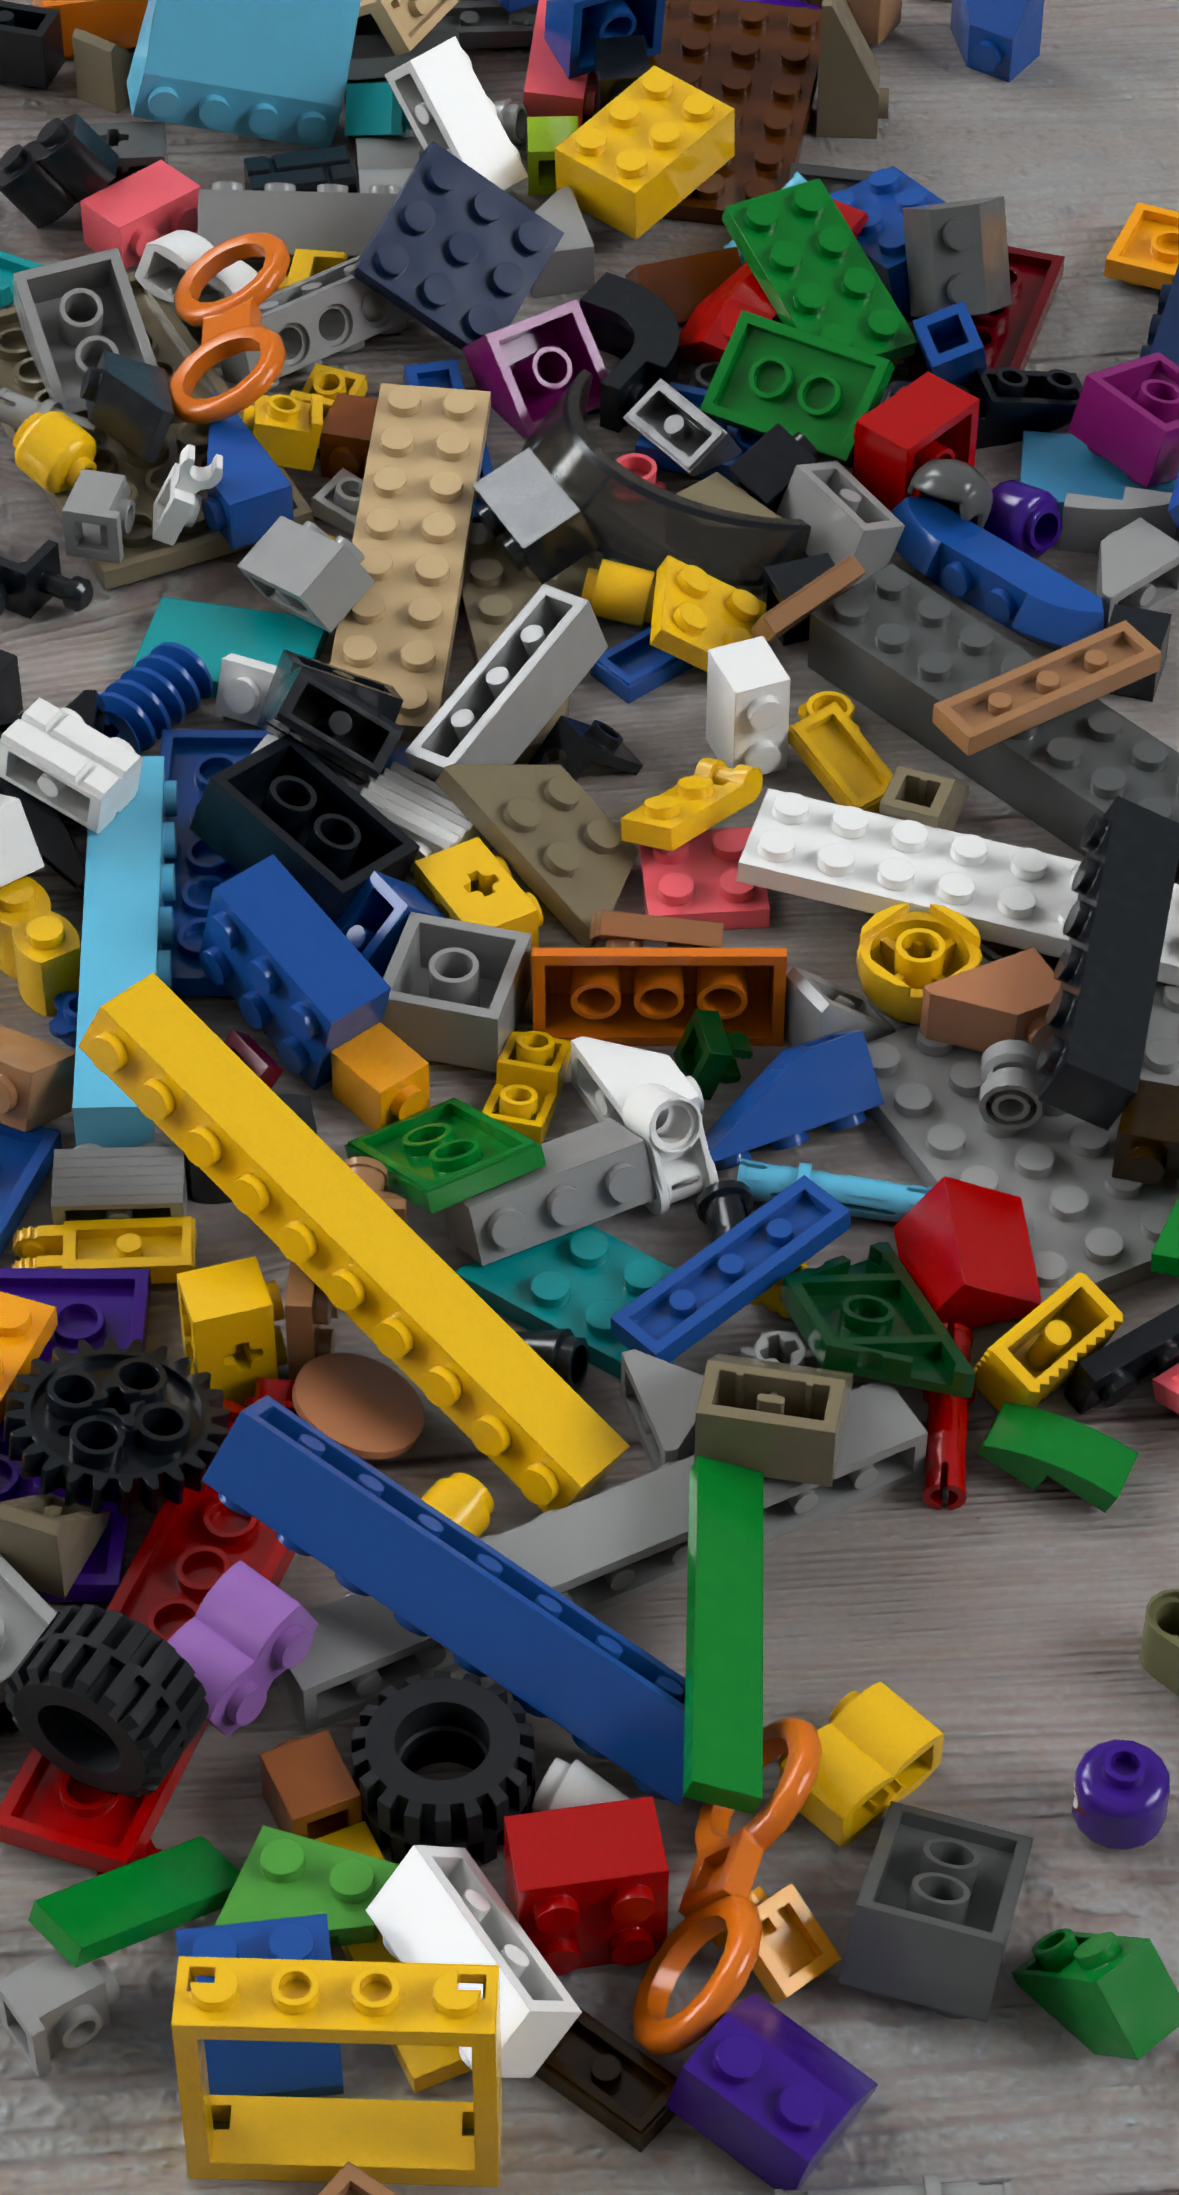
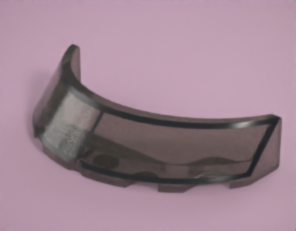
(646, 523)

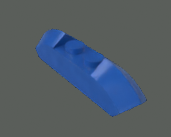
(995, 576)

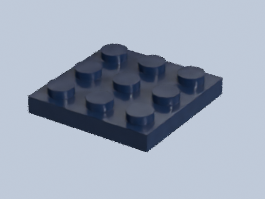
(456, 250)

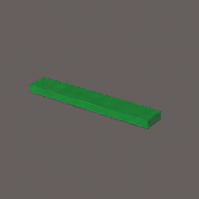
(724, 1637)

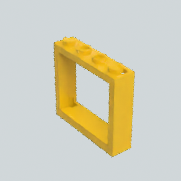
(339, 2004)

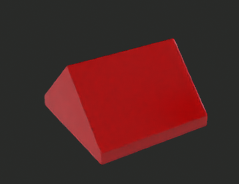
(970, 1254)

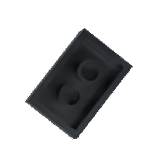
(305, 816)

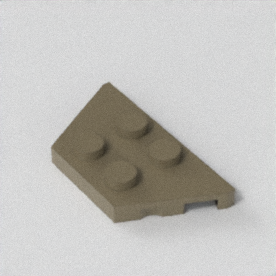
(547, 836)

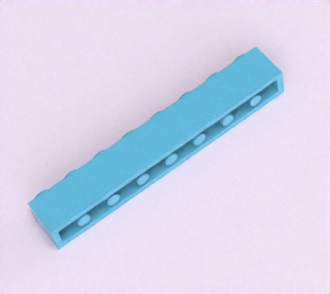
(124, 941)

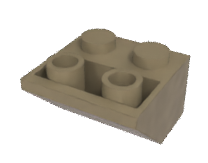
(772, 1417)

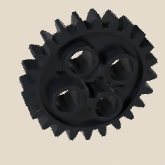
(115, 1425)

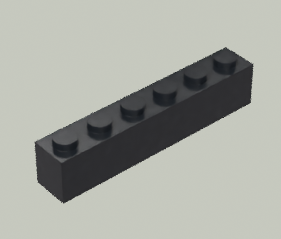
(1109, 964)

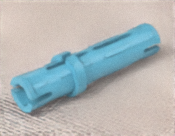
(861, 1195)

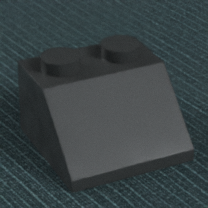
(957, 256)

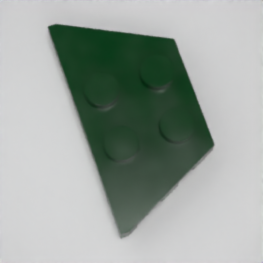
(875, 1324)

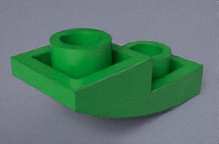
(1043, 1444)

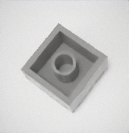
(457, 989)

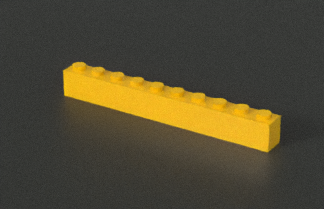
(352, 1245)

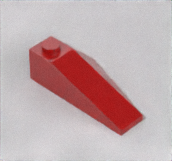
(715, 318)

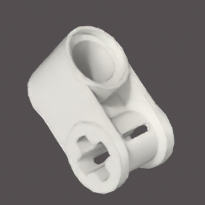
(676, 1150)

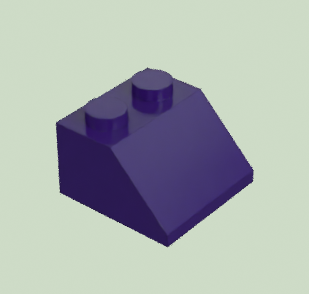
(769, 2093)

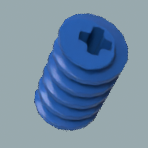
(155, 695)

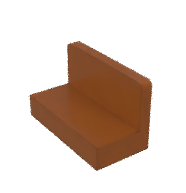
(687, 279)

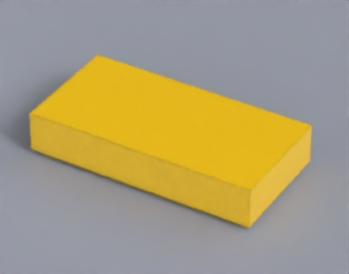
(841, 758)

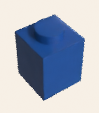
(950, 344)

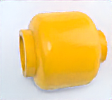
(53, 450)

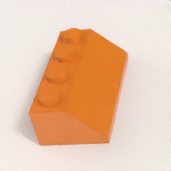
(653, 992)

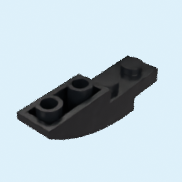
(1016, 402)

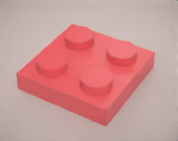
(701, 881)

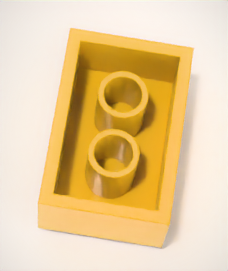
(646, 151)

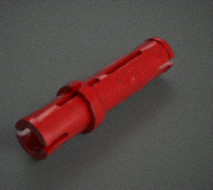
(948, 1437)

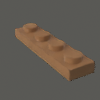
(1046, 687)

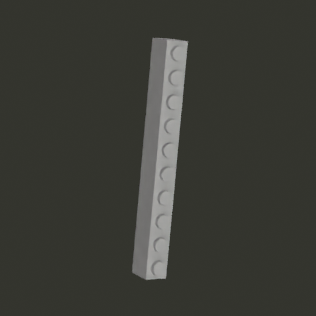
(598, 1556)

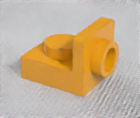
(791, 1943)

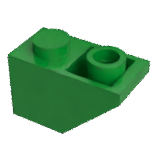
(1103, 1990)

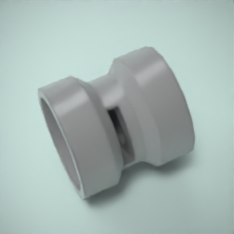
(1010, 1085)

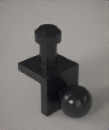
(31, 584)

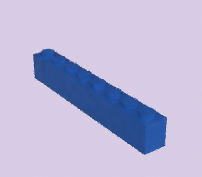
(456, 1592)

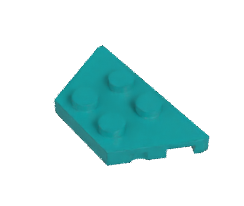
(570, 1285)

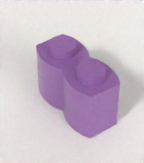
(241, 1643)

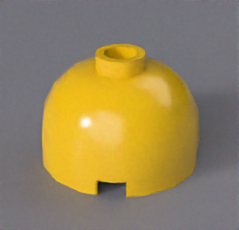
(912, 949)

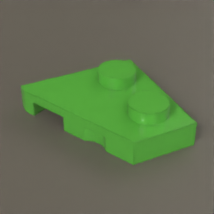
(307, 1877)

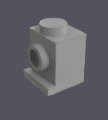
(98, 516)
(55, 2006)

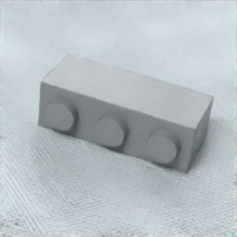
(583, 1182)

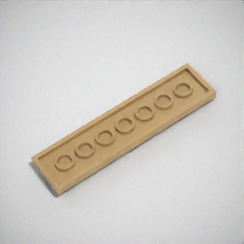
(414, 542)

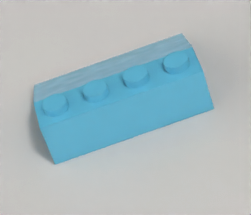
(245, 66)

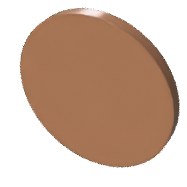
(359, 1404)

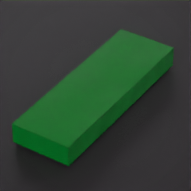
(135, 1901)

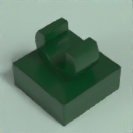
(708, 1052)

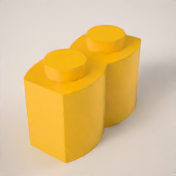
(37, 945)
(870, 1756)

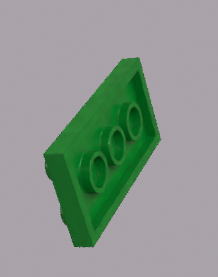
(817, 270)

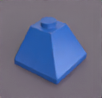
(998, 34)

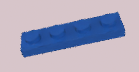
(731, 1271)

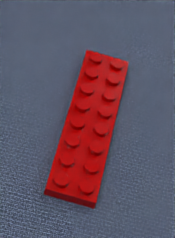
(162, 1589)

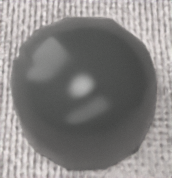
(956, 487)

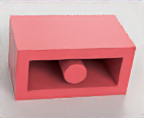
(140, 211)

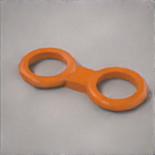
(229, 327)
(719, 1899)

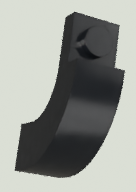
(638, 331)

